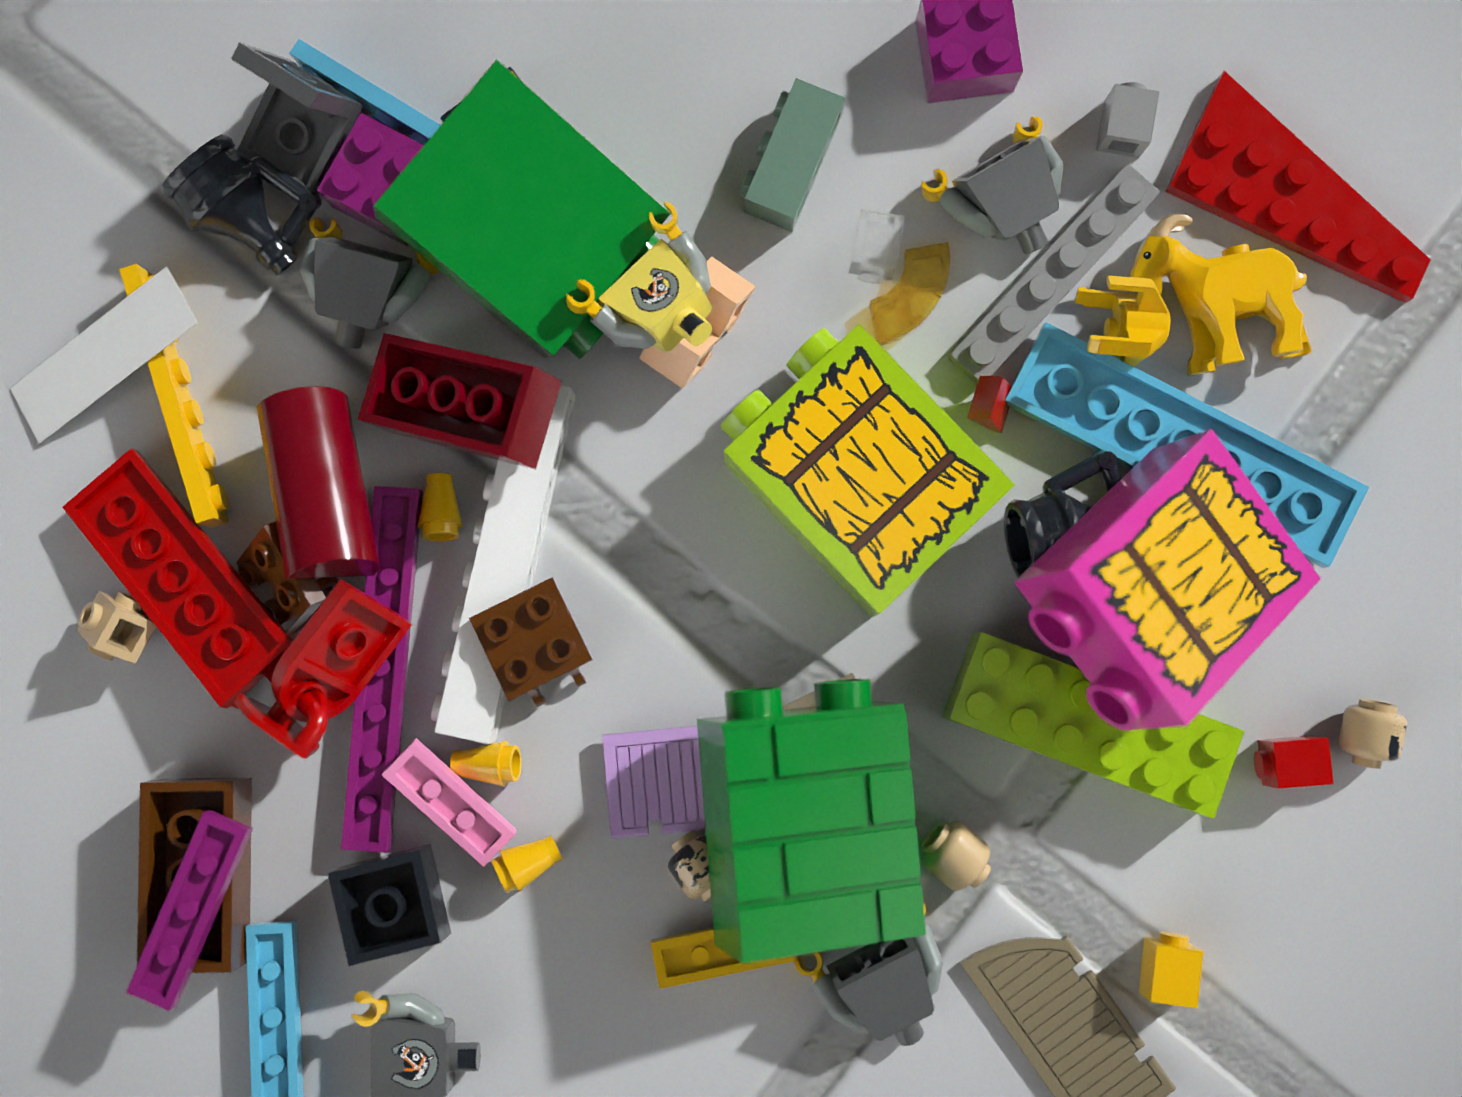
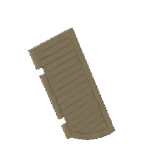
(1064, 1020)

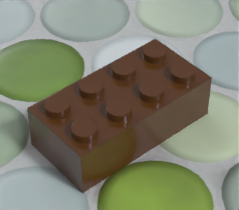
(166, 827)

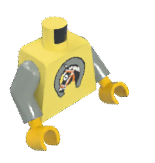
(656, 298)

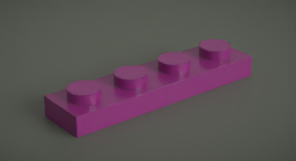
(189, 910)

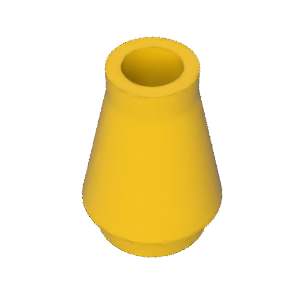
(439, 510)
(490, 763)
(525, 863)

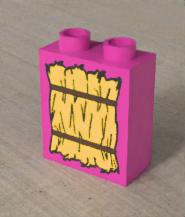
(1167, 585)

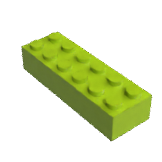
(1047, 711)

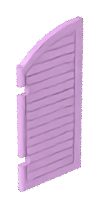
(653, 779)

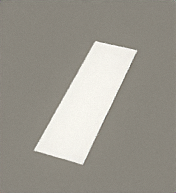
(104, 354)

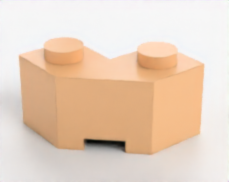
(728, 298)

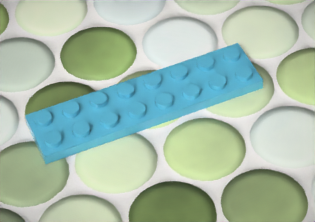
(1131, 413)

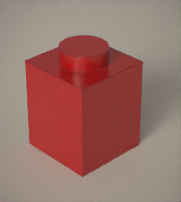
(1294, 762)

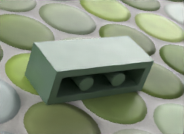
(792, 154)

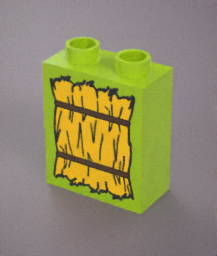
(861, 466)

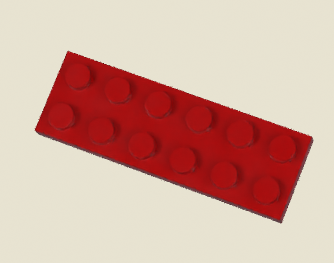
(179, 578)

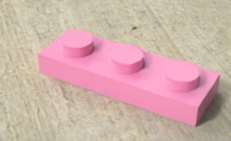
(449, 802)

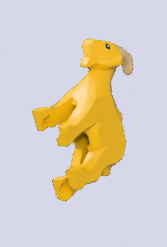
(1225, 290)

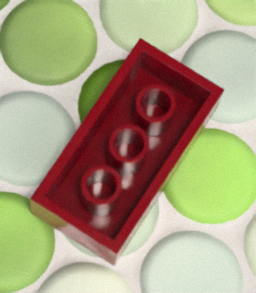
(460, 400)

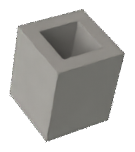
(1127, 120)

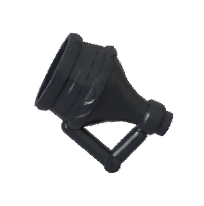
(225, 197)
(1041, 521)

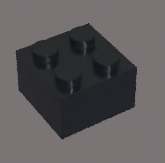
(389, 905)

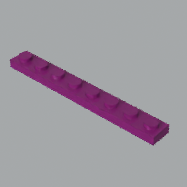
(381, 703)

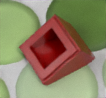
(989, 403)

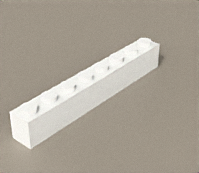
(502, 568)

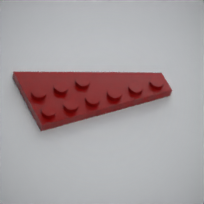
(1274, 185)

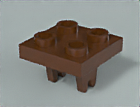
(286, 599)

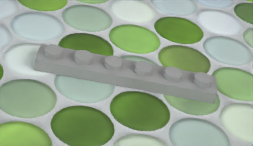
(1054, 274)

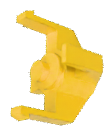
(1138, 320)

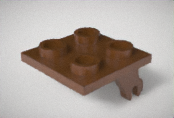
(531, 641)

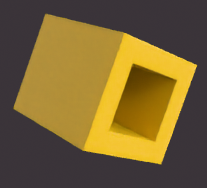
(1171, 970)

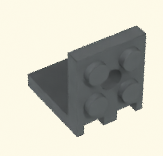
(291, 100)

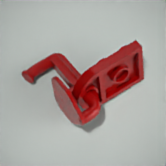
(326, 667)

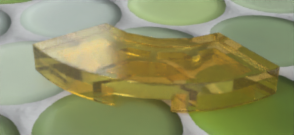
(914, 295)

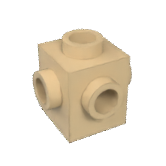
(115, 627)

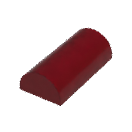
(317, 484)

